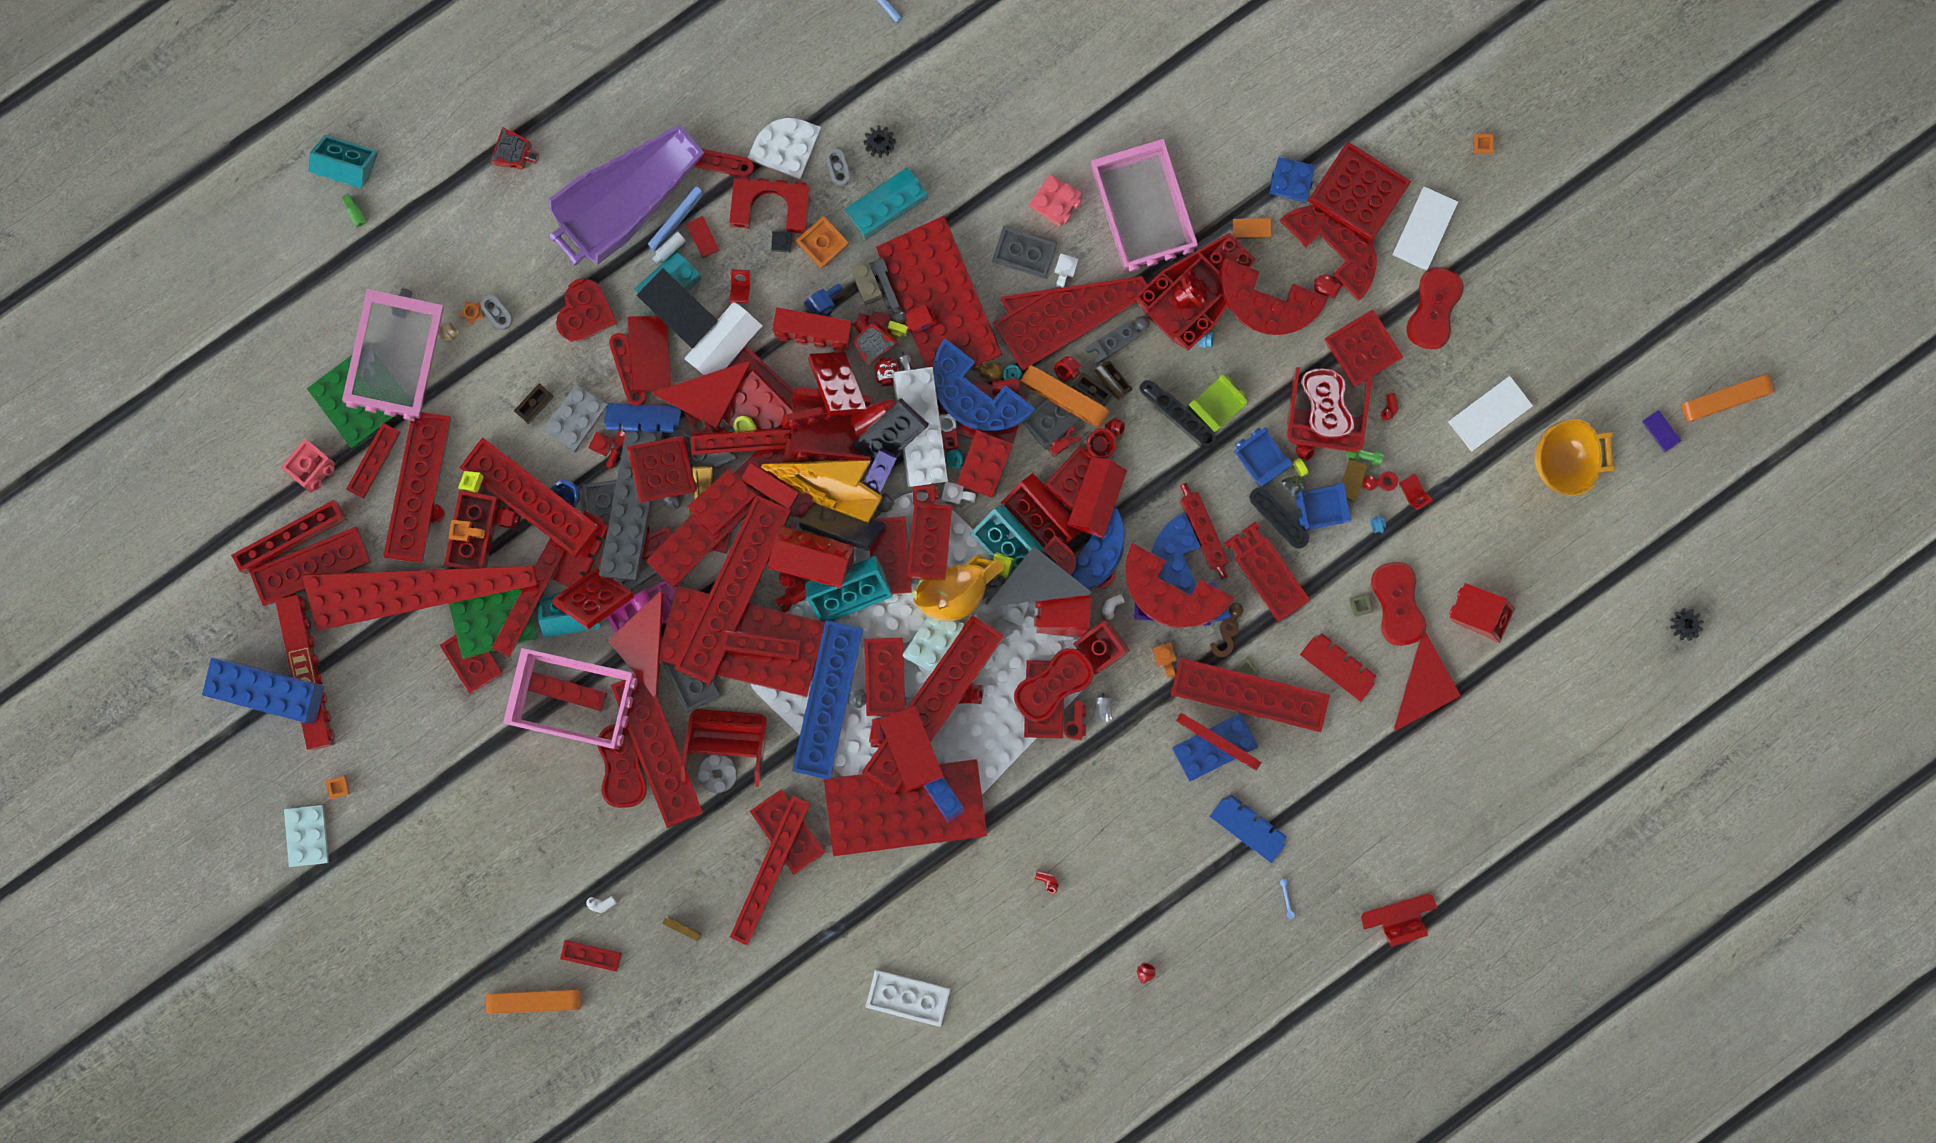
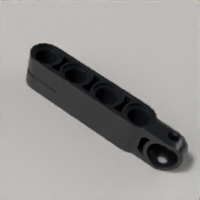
(1167, 410)

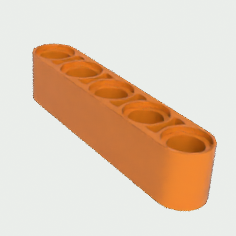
(1064, 396)
(1727, 398)
(533, 1001)

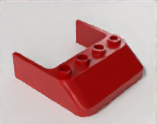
(1300, 432)
(725, 734)

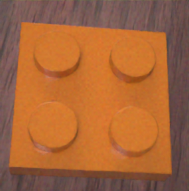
(822, 242)

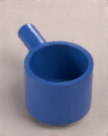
(821, 303)

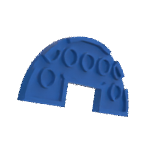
(967, 402)
(1171, 544)
(1101, 555)

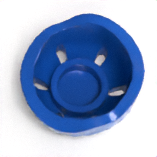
(567, 491)

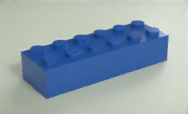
(263, 690)

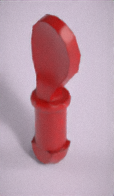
(618, 443)

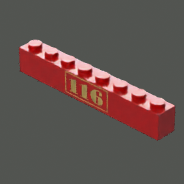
(304, 665)

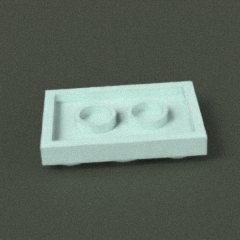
(932, 642)
(306, 836)

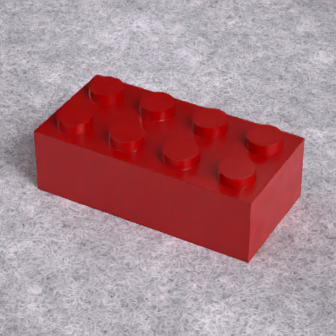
(812, 329)
(482, 513)

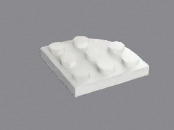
(785, 146)

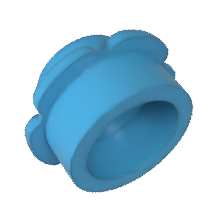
(1378, 524)

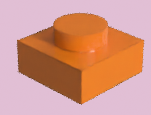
(1483, 144)
(337, 787)

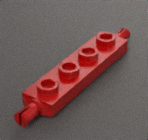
(1204, 531)

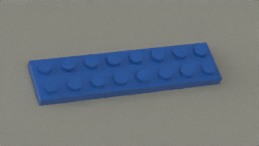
(827, 699)

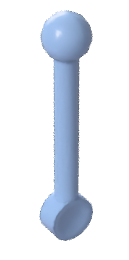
(1283, 882)

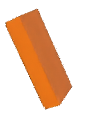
(1251, 228)

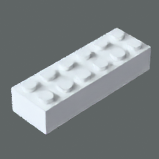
(925, 454)

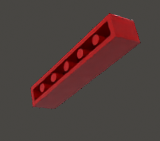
(289, 537)

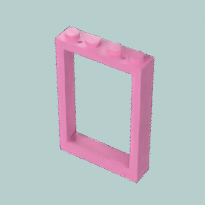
(521, 685)

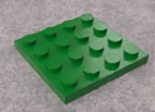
(352, 423)
(481, 620)

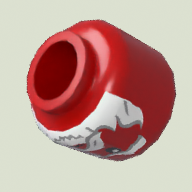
(884, 371)

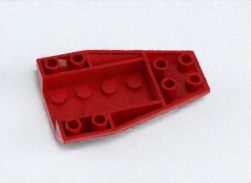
(1190, 323)

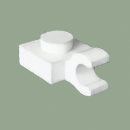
(1066, 268)
(955, 493)

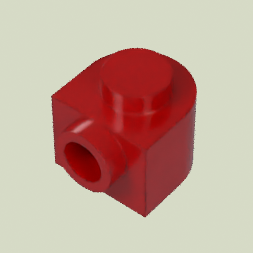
(1067, 368)
(507, 518)

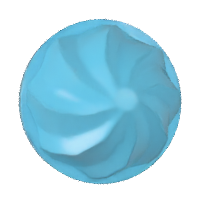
(1207, 340)

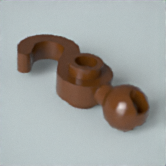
(1228, 628)

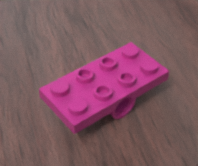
(628, 610)

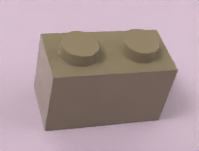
(866, 282)

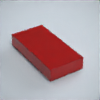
(702, 237)

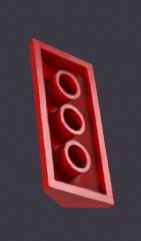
(1097, 496)

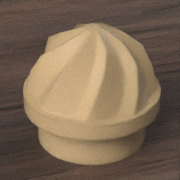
(448, 331)

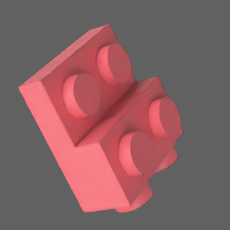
(1056, 200)
(308, 466)

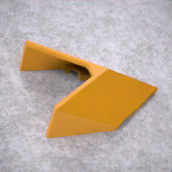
(831, 485)

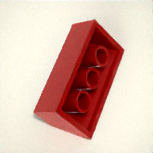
(1040, 512)
(811, 557)

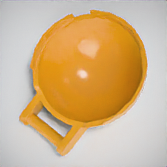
(1571, 456)
(963, 584)

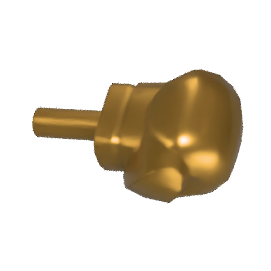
(991, 372)

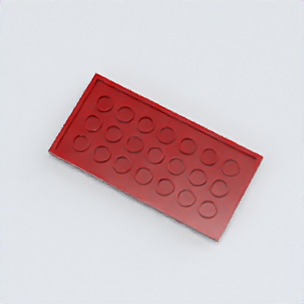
(931, 271)
(760, 670)
(873, 819)

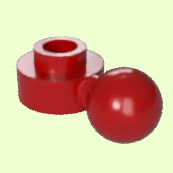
(1370, 482)

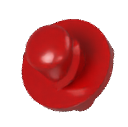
(1191, 290)

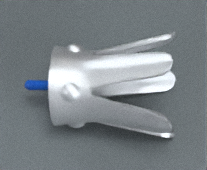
(905, 362)
(1103, 709)

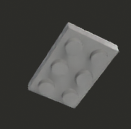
(575, 418)

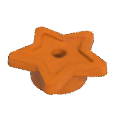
(472, 307)

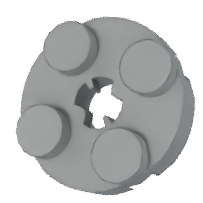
(713, 763)

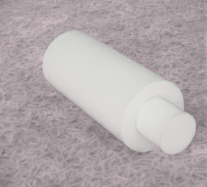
(669, 247)

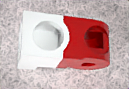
(948, 432)

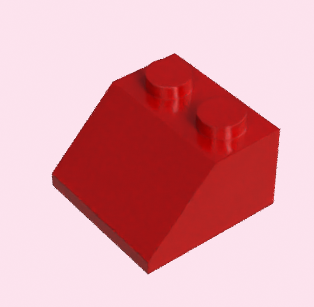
(1102, 646)

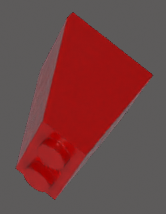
(1482, 612)
(1064, 616)

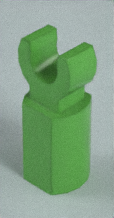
(354, 211)

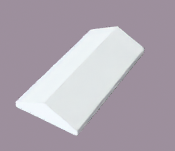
(724, 340)

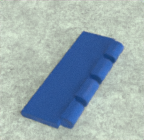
(645, 415)
(1252, 833)

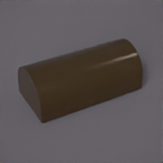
(1113, 380)
(1092, 389)
(533, 403)

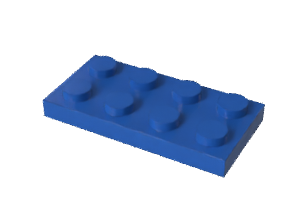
(1201, 757)

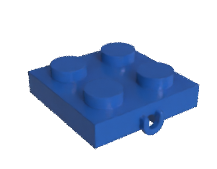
(1292, 179)

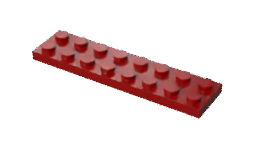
(417, 488)
(530, 497)
(1250, 695)
(659, 755)

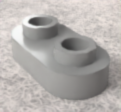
(837, 168)
(496, 313)

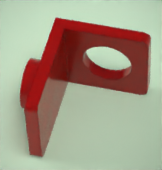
(739, 289)
(1414, 492)
(933, 493)

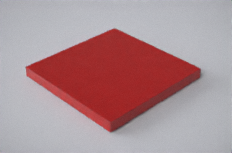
(1359, 191)

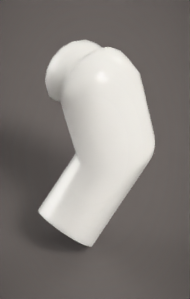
(1109, 606)
(600, 906)

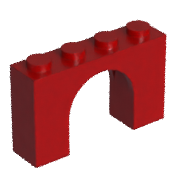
(747, 191)

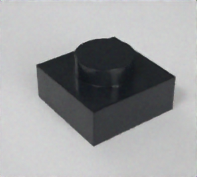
(781, 241)

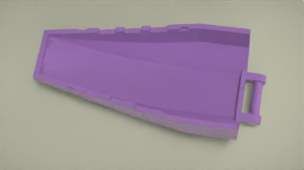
(615, 200)

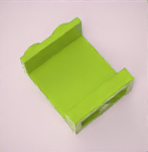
(1218, 403)

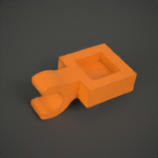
(462, 531)
(1164, 657)

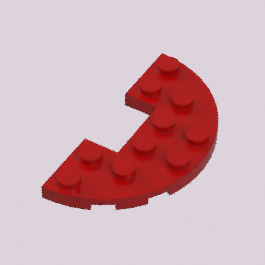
(1353, 248)
(1262, 311)
(1165, 602)

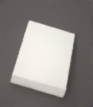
(1425, 228)
(1490, 413)
(908, 998)

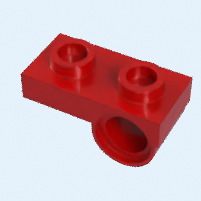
(1079, 712)

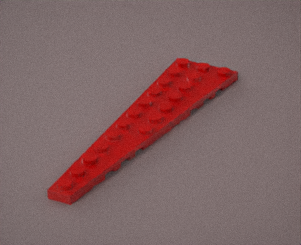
(371, 595)

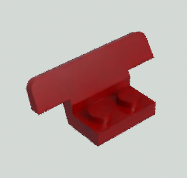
(1401, 920)

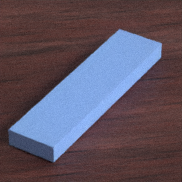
(675, 219)

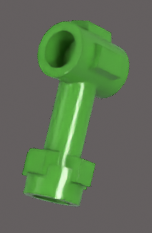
(1376, 457)

